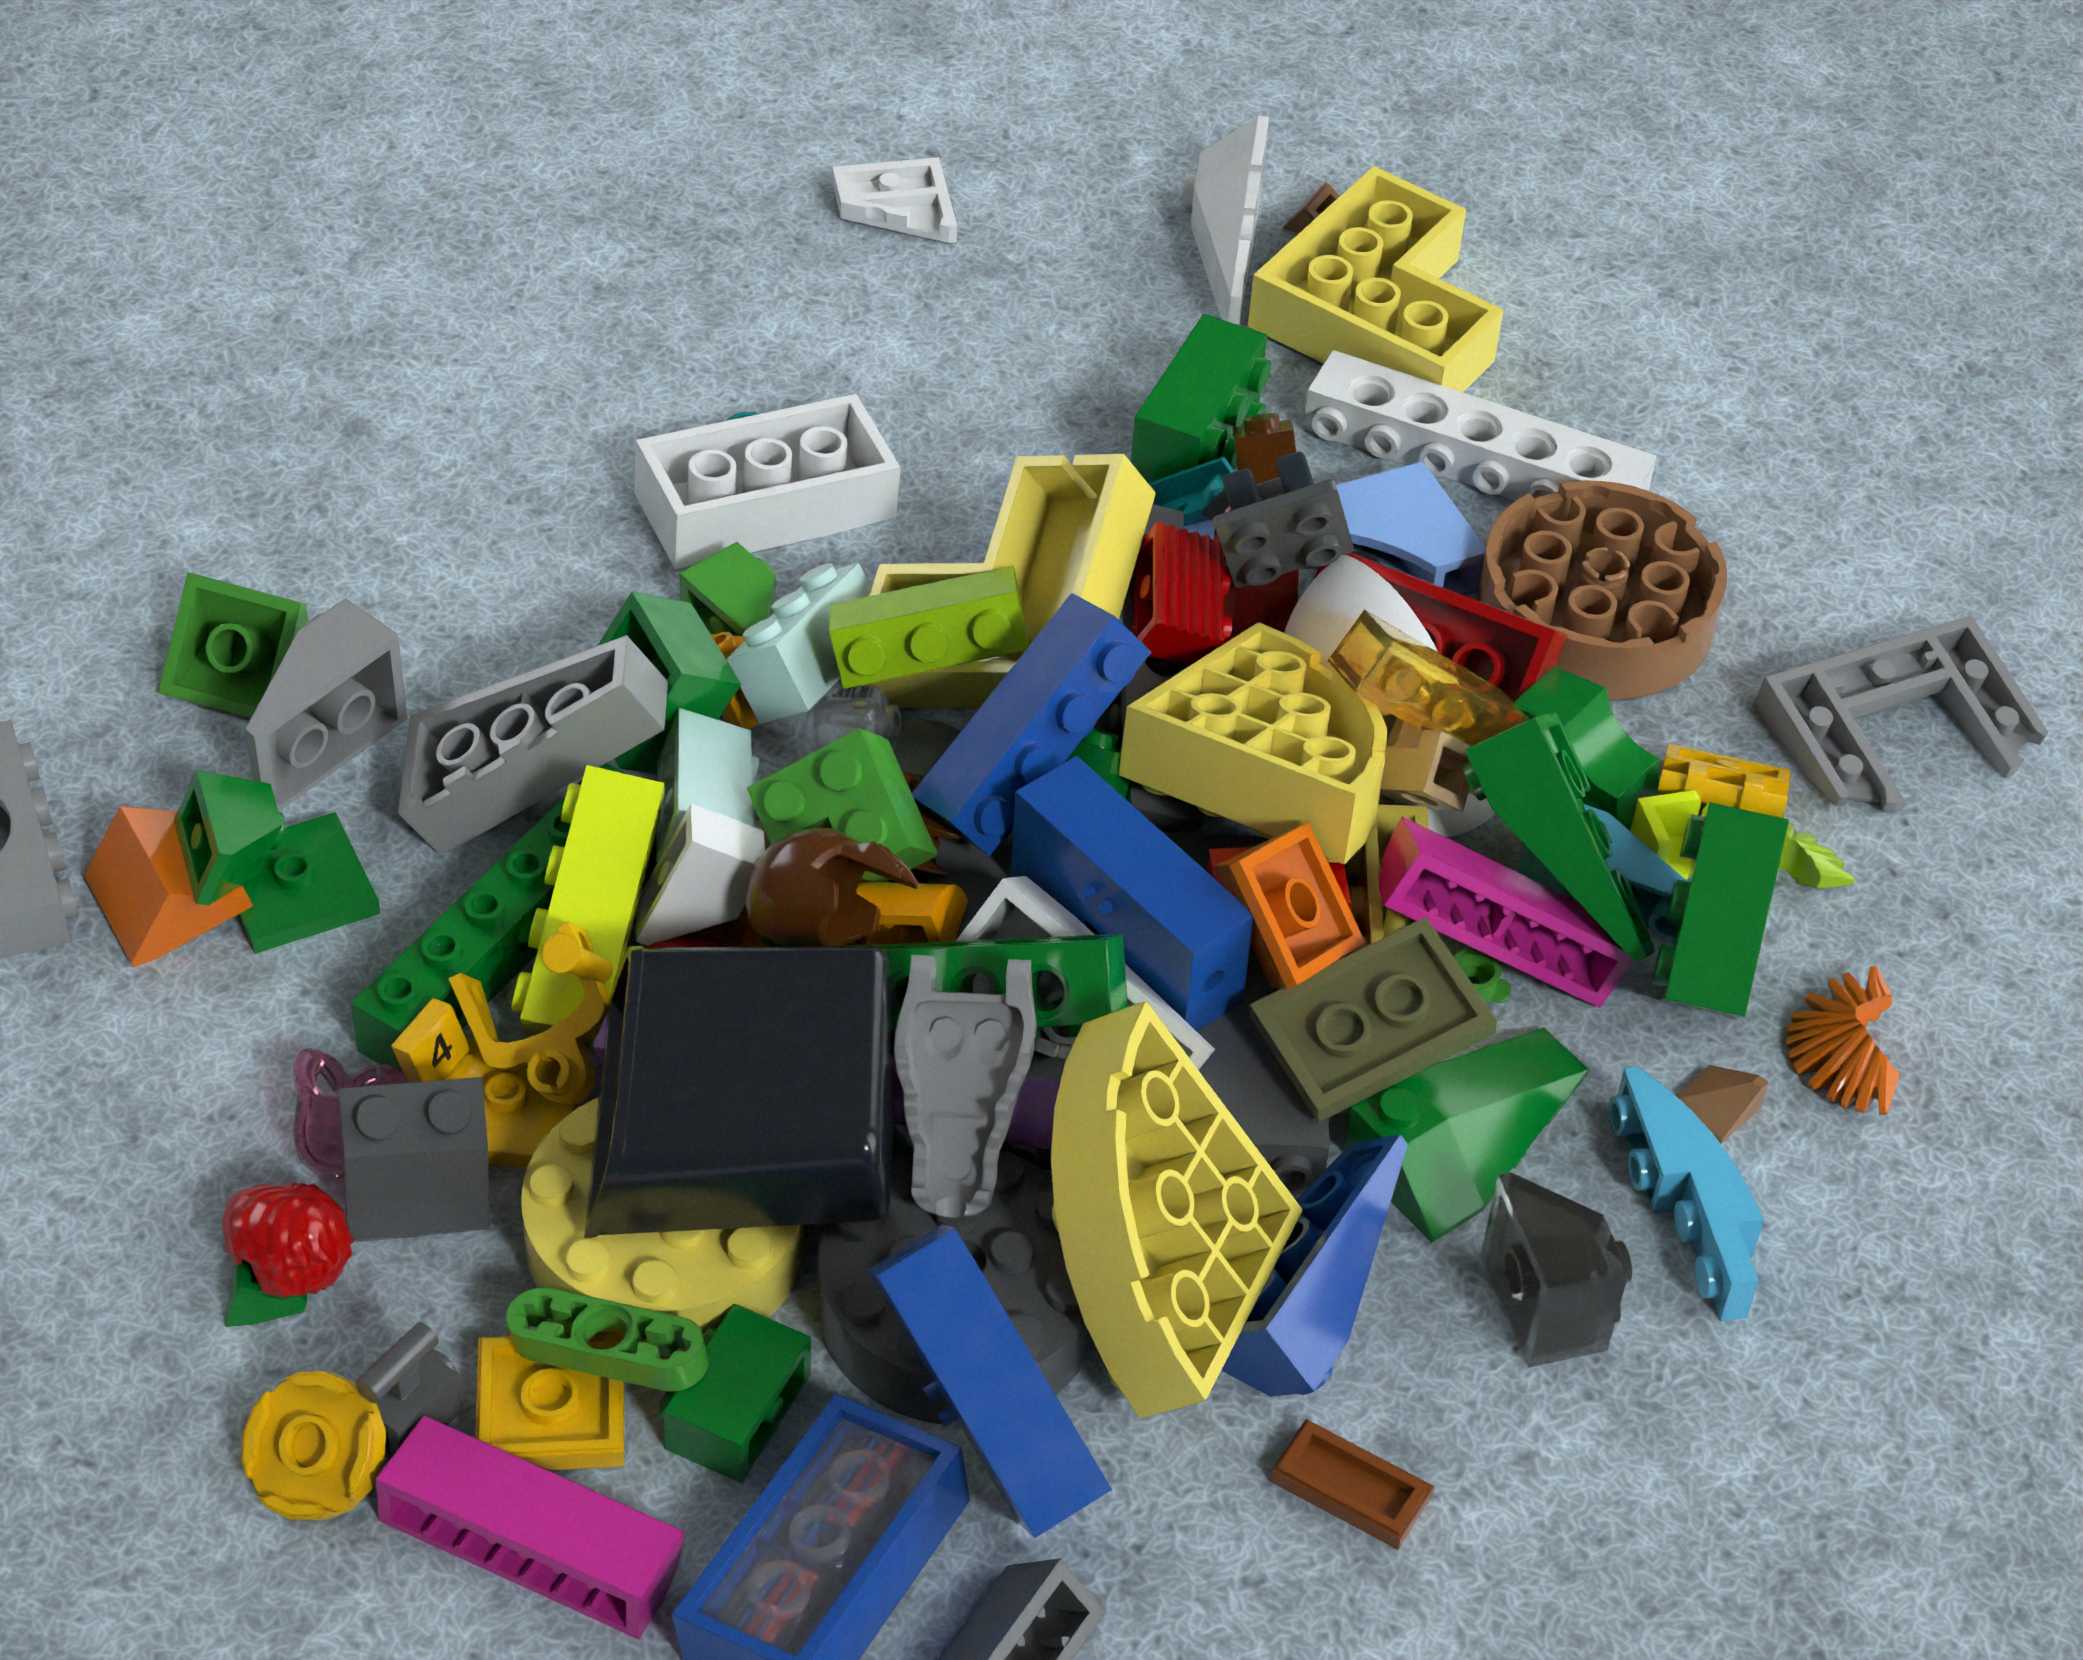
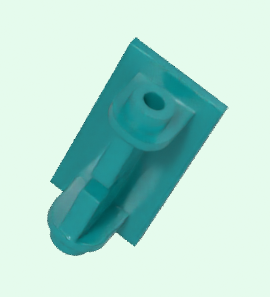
(1192, 489)

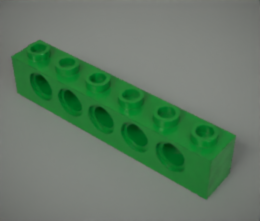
(477, 936)
(1086, 964)

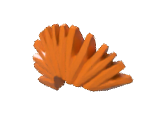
(1838, 1044)

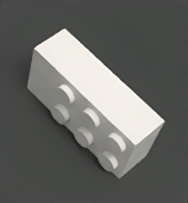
(766, 479)

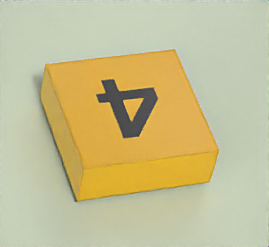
(431, 1044)

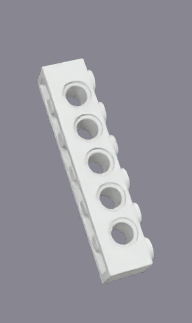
(1460, 433)

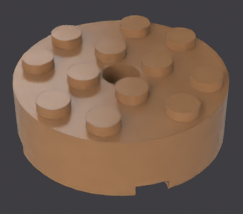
(1614, 575)

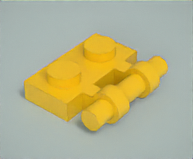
(1725, 780)

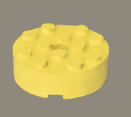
(666, 1272)

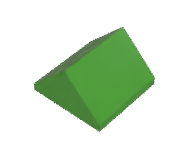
(228, 644)

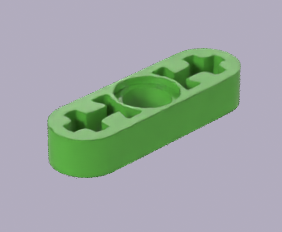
(627, 1361)

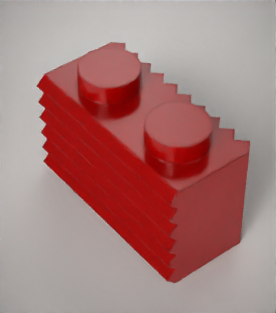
(1180, 594)

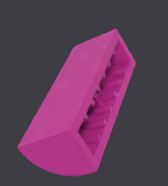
(1499, 912)
(529, 1526)

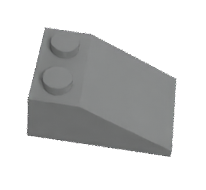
(326, 701)

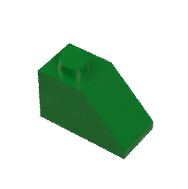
(226, 832)

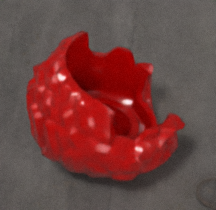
(289, 1236)

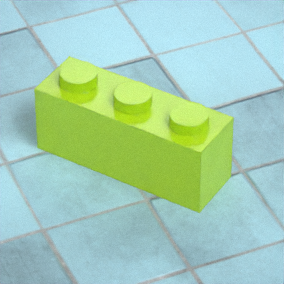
(928, 627)

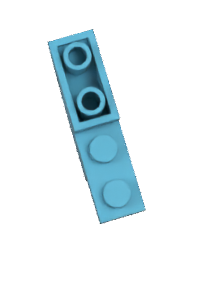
(1693, 1175)

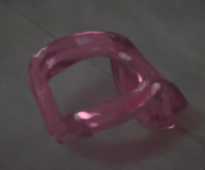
(316, 1112)

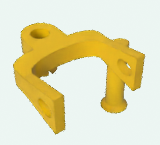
(561, 1045)

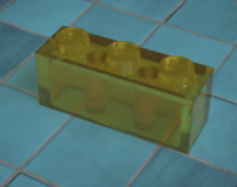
(1421, 683)

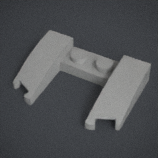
(1816, 706)

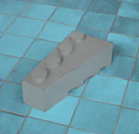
(525, 739)

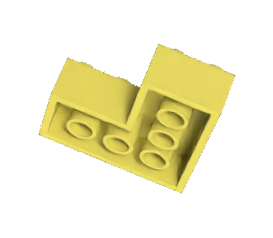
(1372, 287)

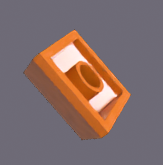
(147, 888)
(1294, 906)

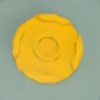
(313, 1446)

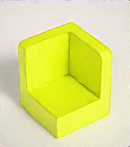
(1662, 824)

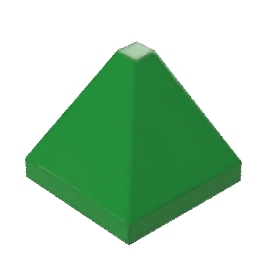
(251, 1306)

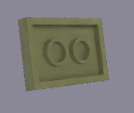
(1372, 1019)

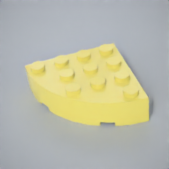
(1263, 742)
(1159, 1210)

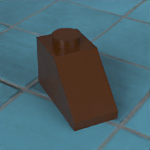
(1262, 443)

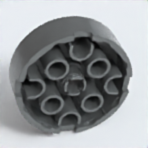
(1012, 1247)

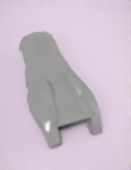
(960, 1082)

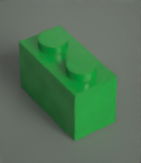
(742, 1397)

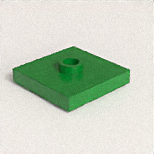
(307, 886)

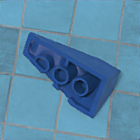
(1320, 1274)

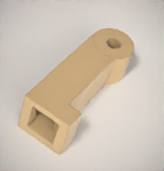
(1427, 774)

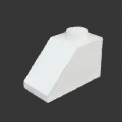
(698, 876)

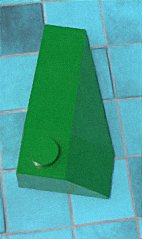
(1537, 792)
(1467, 1124)

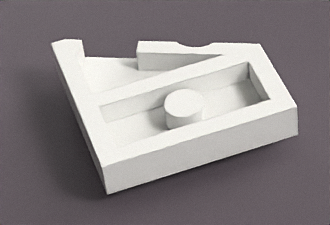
(897, 197)

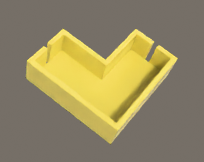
(1058, 545)

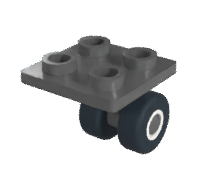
(1280, 523)

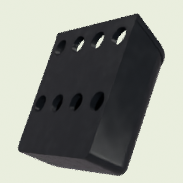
(745, 1090)

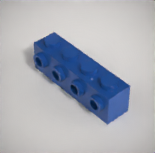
(1031, 721)

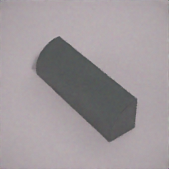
(1029, 1615)

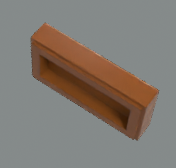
(1351, 1484)

